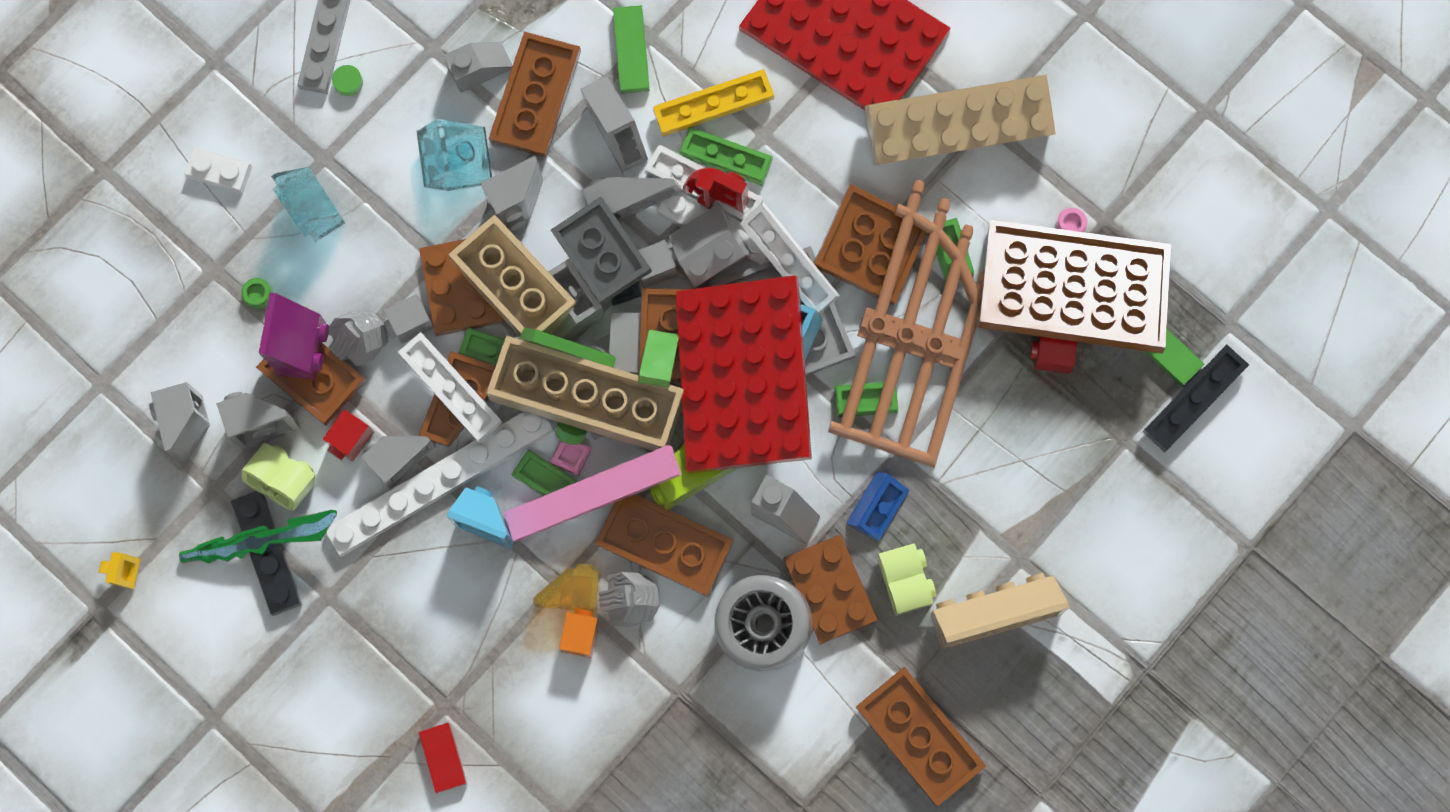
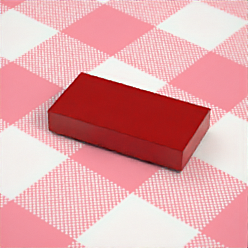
(442, 758)

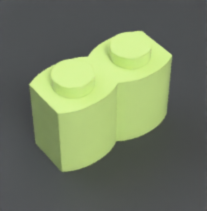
(278, 476)
(906, 579)

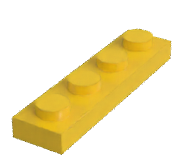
(713, 102)

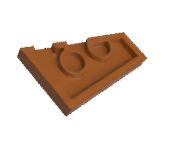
(439, 422)

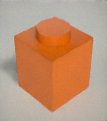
(579, 633)

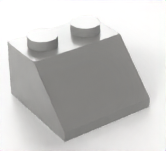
(514, 193)
(708, 246)
(253, 420)

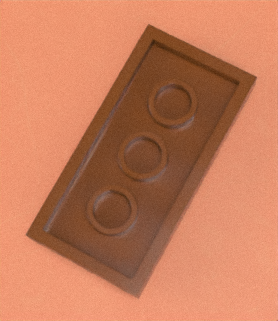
(535, 94)
(665, 543)
(920, 736)

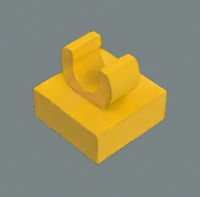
(120, 570)

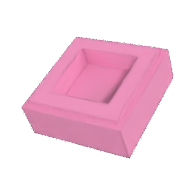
(571, 457)

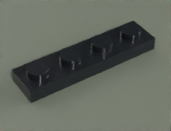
(1195, 398)
(271, 566)

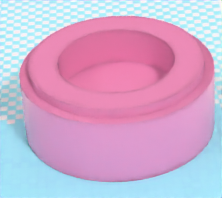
(1072, 220)

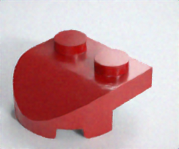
(717, 185)

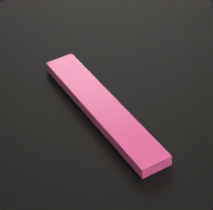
(592, 493)

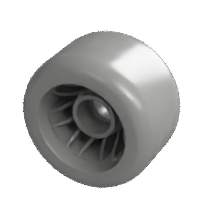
(738, 623)

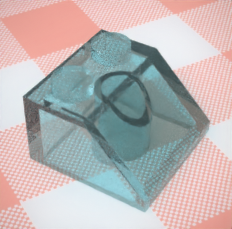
(453, 155)

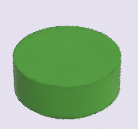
(347, 80)
(256, 293)
(570, 434)

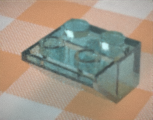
(307, 202)

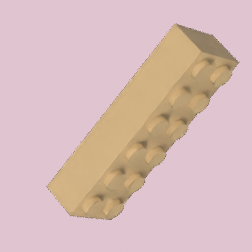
(960, 120)
(584, 394)

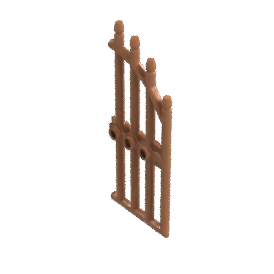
(915, 339)

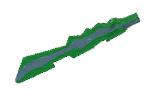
(256, 540)

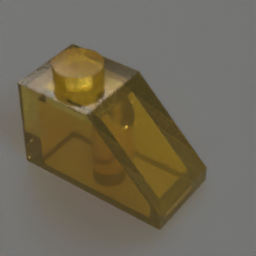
(572, 590)

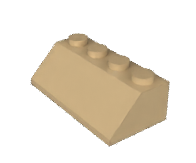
(512, 279)
(999, 611)

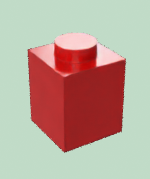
(1053, 354)
(347, 436)

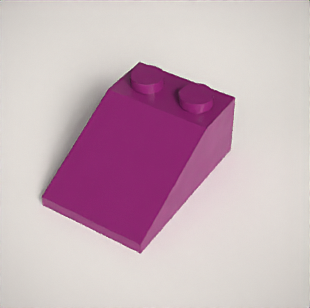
(293, 338)

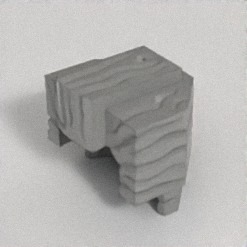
(357, 336)
(629, 599)

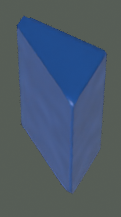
(878, 506)

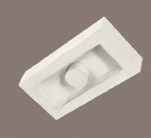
(218, 170)

